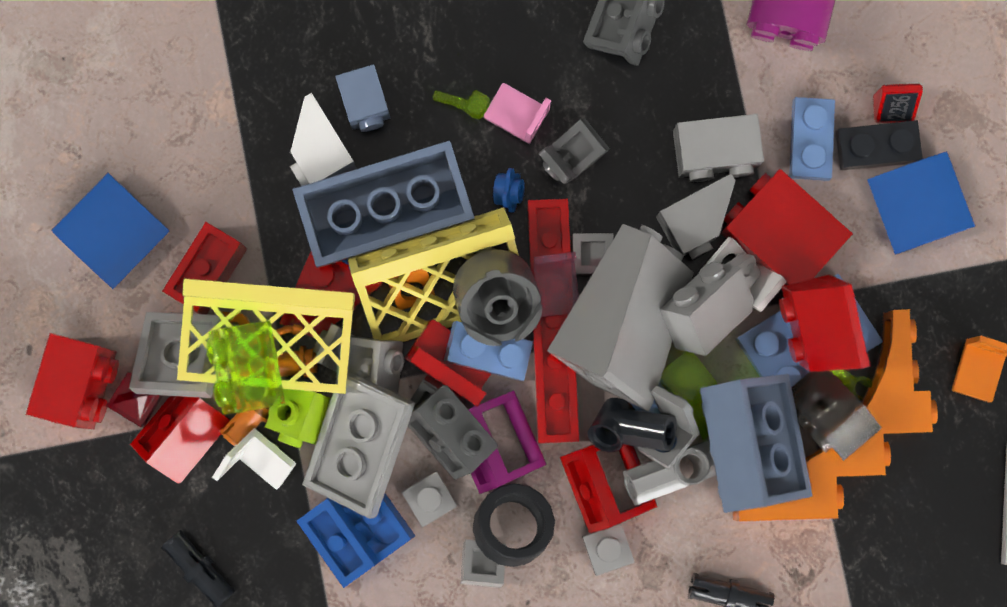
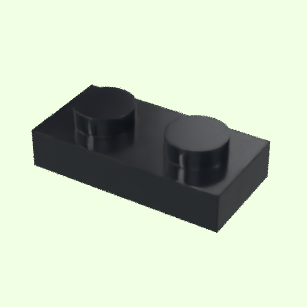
(878, 145)

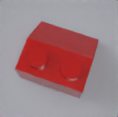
(824, 324)

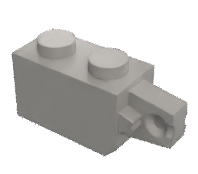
(711, 304)

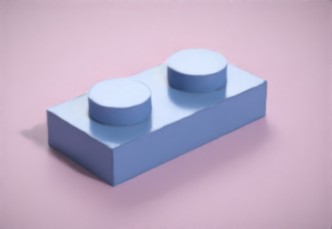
(812, 139)
(504, 360)

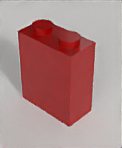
(786, 229)

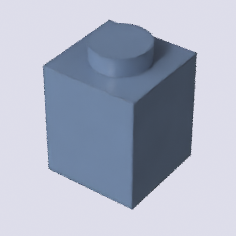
(363, 98)

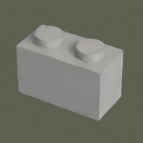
(718, 147)

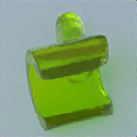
(474, 106)
(850, 380)

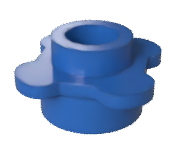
(508, 189)

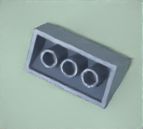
(383, 204)

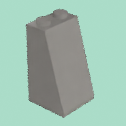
(616, 325)

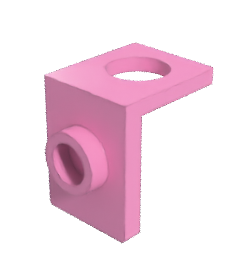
(517, 113)

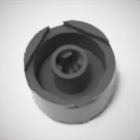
(497, 297)

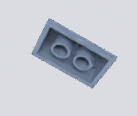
(755, 442)

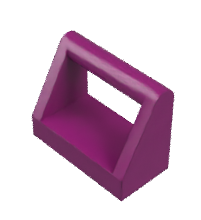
(492, 471)

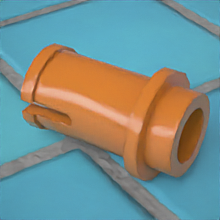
(288, 365)
(243, 424)

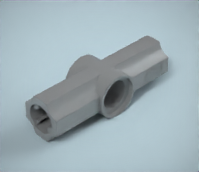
(654, 480)

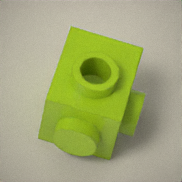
(299, 417)

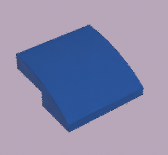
(921, 202)
(110, 230)
(352, 541)

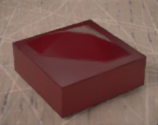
(133, 406)

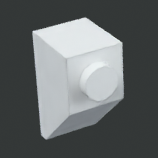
(317, 146)

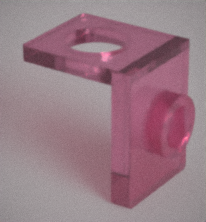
(556, 283)

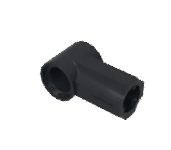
(621, 424)

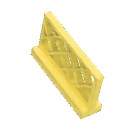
(423, 253)
(269, 299)

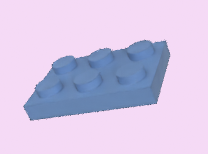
(769, 350)

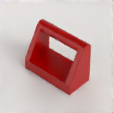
(593, 490)

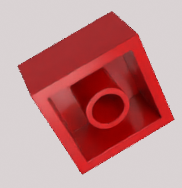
(72, 383)

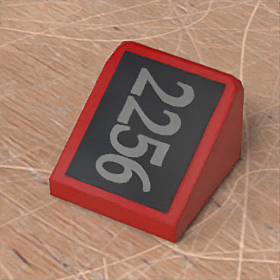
(897, 102)

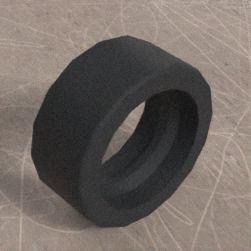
(537, 506)

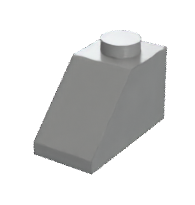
(697, 218)

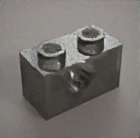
(833, 412)

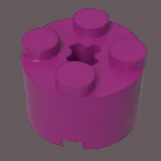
(797, 20)

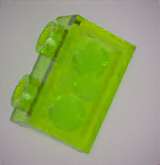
(245, 367)

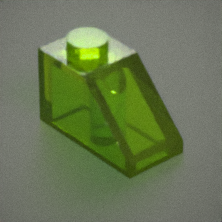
(685, 378)

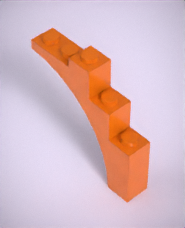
(891, 404)

